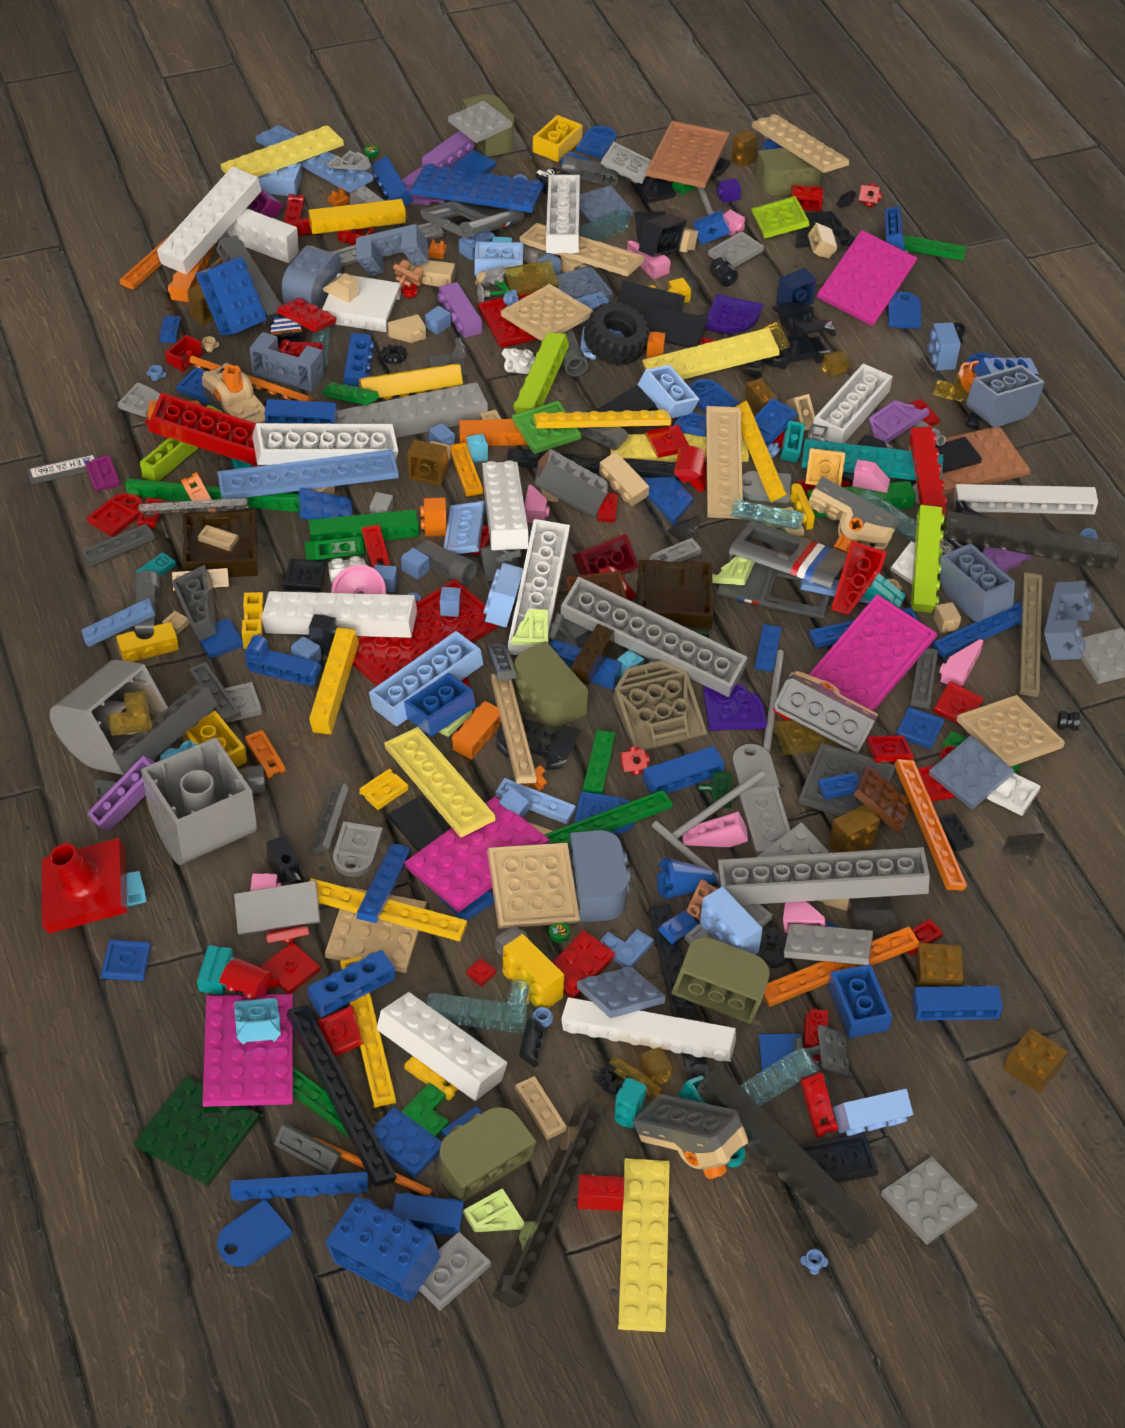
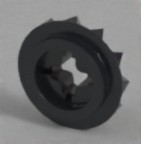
(394, 358)
(605, 1080)

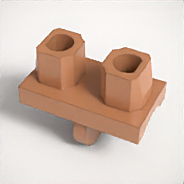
(407, 277)
(702, 891)

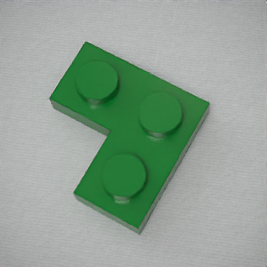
(423, 1109)

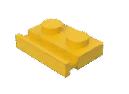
(383, 789)

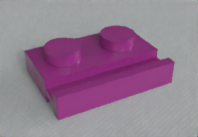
(102, 473)

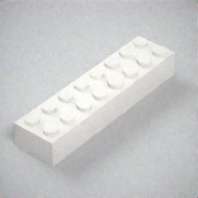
(563, 214)
(209, 220)
(299, 442)
(504, 506)
(540, 574)
(366, 613)

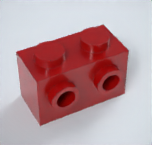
(808, 197)
(601, 1192)

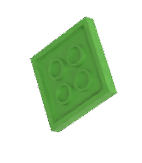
(543, 438)

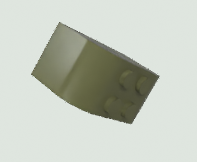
(502, 141)
(781, 169)
(549, 687)
(722, 978)
(483, 1152)

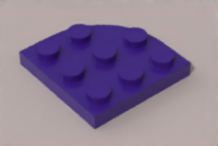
(732, 314)
(734, 712)

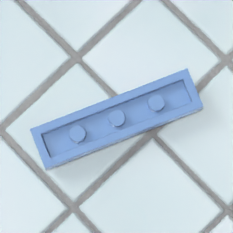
(542, 803)

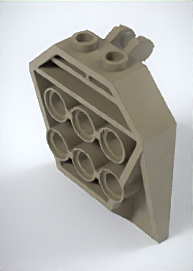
(657, 730)

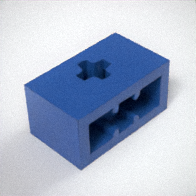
(711, 227)

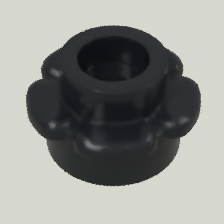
(972, 420)

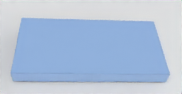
(465, 527)

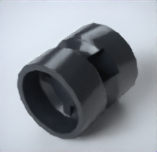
(723, 271)

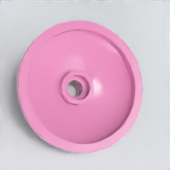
(359, 579)

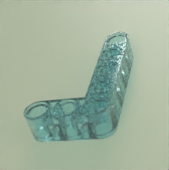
(606, 225)
(485, 1013)
(782, 1076)

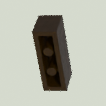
(593, 653)

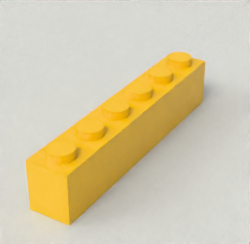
(357, 216)
(413, 381)
(334, 681)

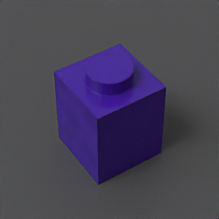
(729, 190)

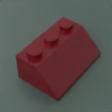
(610, 553)

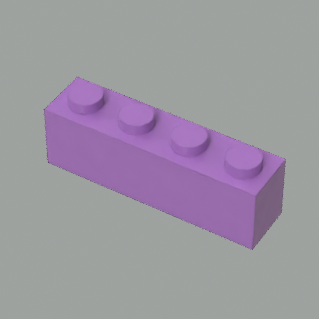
(449, 151)
(461, 310)
(120, 797)

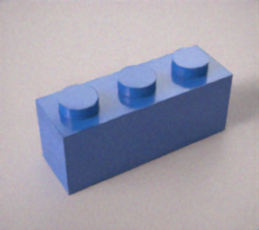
(431, 1213)

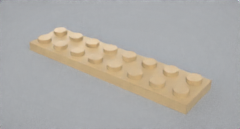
(800, 143)
(590, 252)
(723, 460)

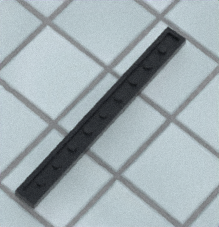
(643, 468)
(671, 962)
(341, 1096)

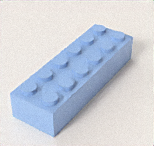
(451, 655)

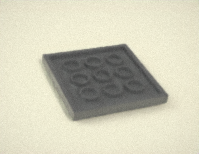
(835, 762)

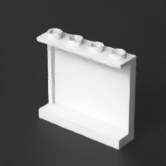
(368, 309)

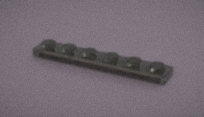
(168, 508)

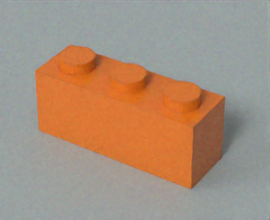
(476, 730)

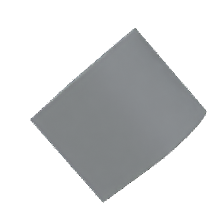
(83, 714)
(198, 801)

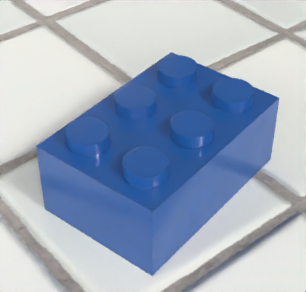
(439, 704)
(859, 1001)

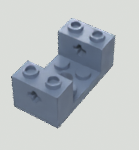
(405, 240)
(300, 371)
(1062, 633)

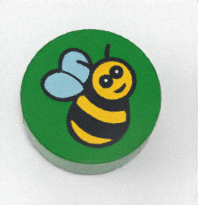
(371, 151)
(559, 932)

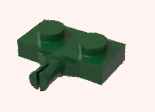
(719, 786)

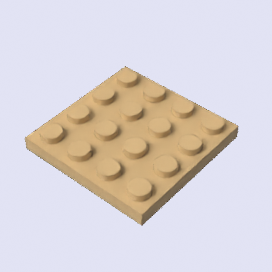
(546, 312)
(1010, 731)
(533, 885)
(360, 938)

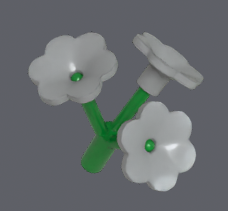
(493, 277)

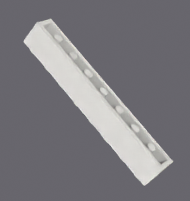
(1028, 498)
(651, 1030)

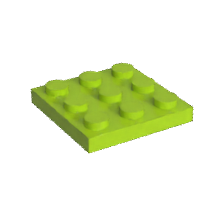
(780, 217)

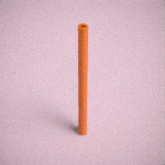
(404, 1181)

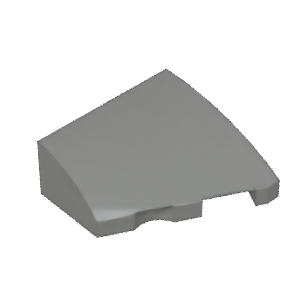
(350, 161)

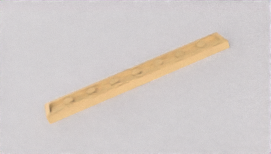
(513, 731)

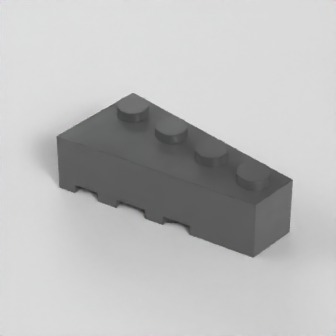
(197, 599)

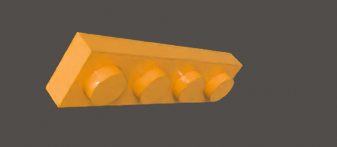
(466, 470)

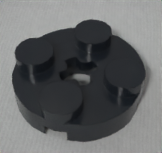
(776, 939)

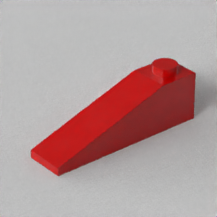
(857, 574)

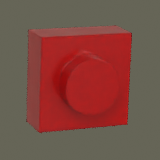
(481, 972)

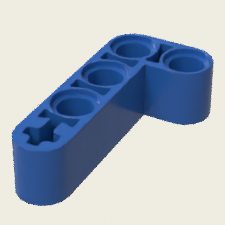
(280, 665)

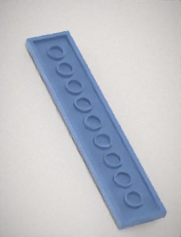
(344, 178)
(307, 474)

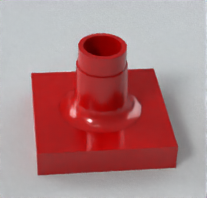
(83, 884)

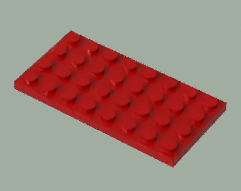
(384, 656)

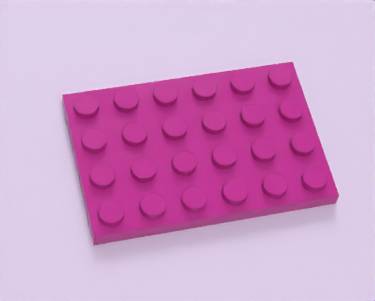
(867, 278)
(874, 653)
(460, 866)
(248, 1072)

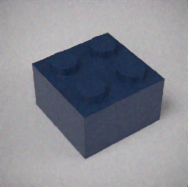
(797, 287)

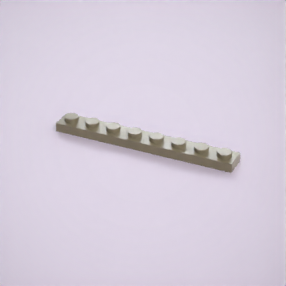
(1030, 635)

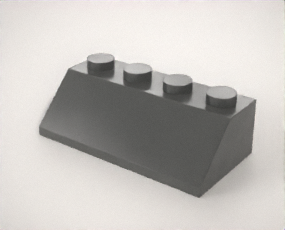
(571, 483)

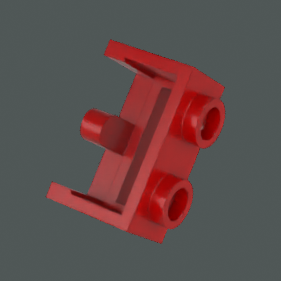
(350, 236)
(186, 345)
(812, 1021)

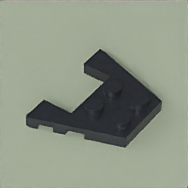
(826, 219)

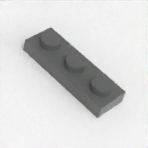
(307, 1149)

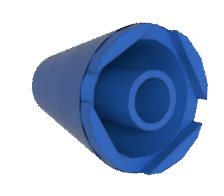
(681, 878)

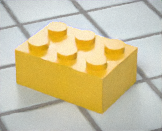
(557, 138)
(214, 726)
(527, 963)

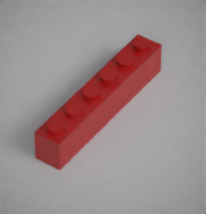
(926, 467)

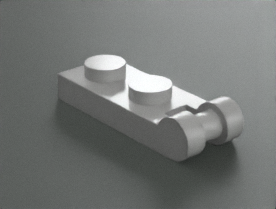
(678, 552)

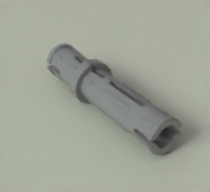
(940, 439)

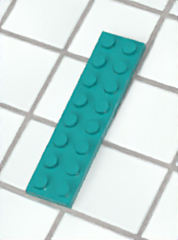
(892, 462)

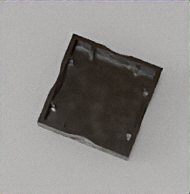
(240, 560)
(677, 591)

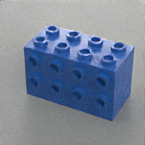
(231, 296)
(383, 1248)

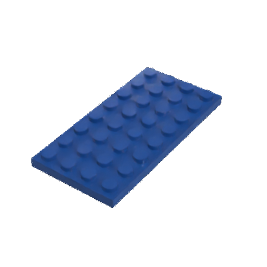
(477, 188)

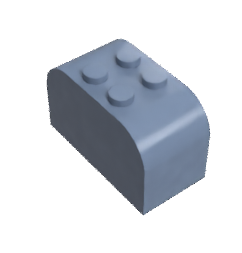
(310, 274)
(1005, 395)
(975, 583)
(599, 875)

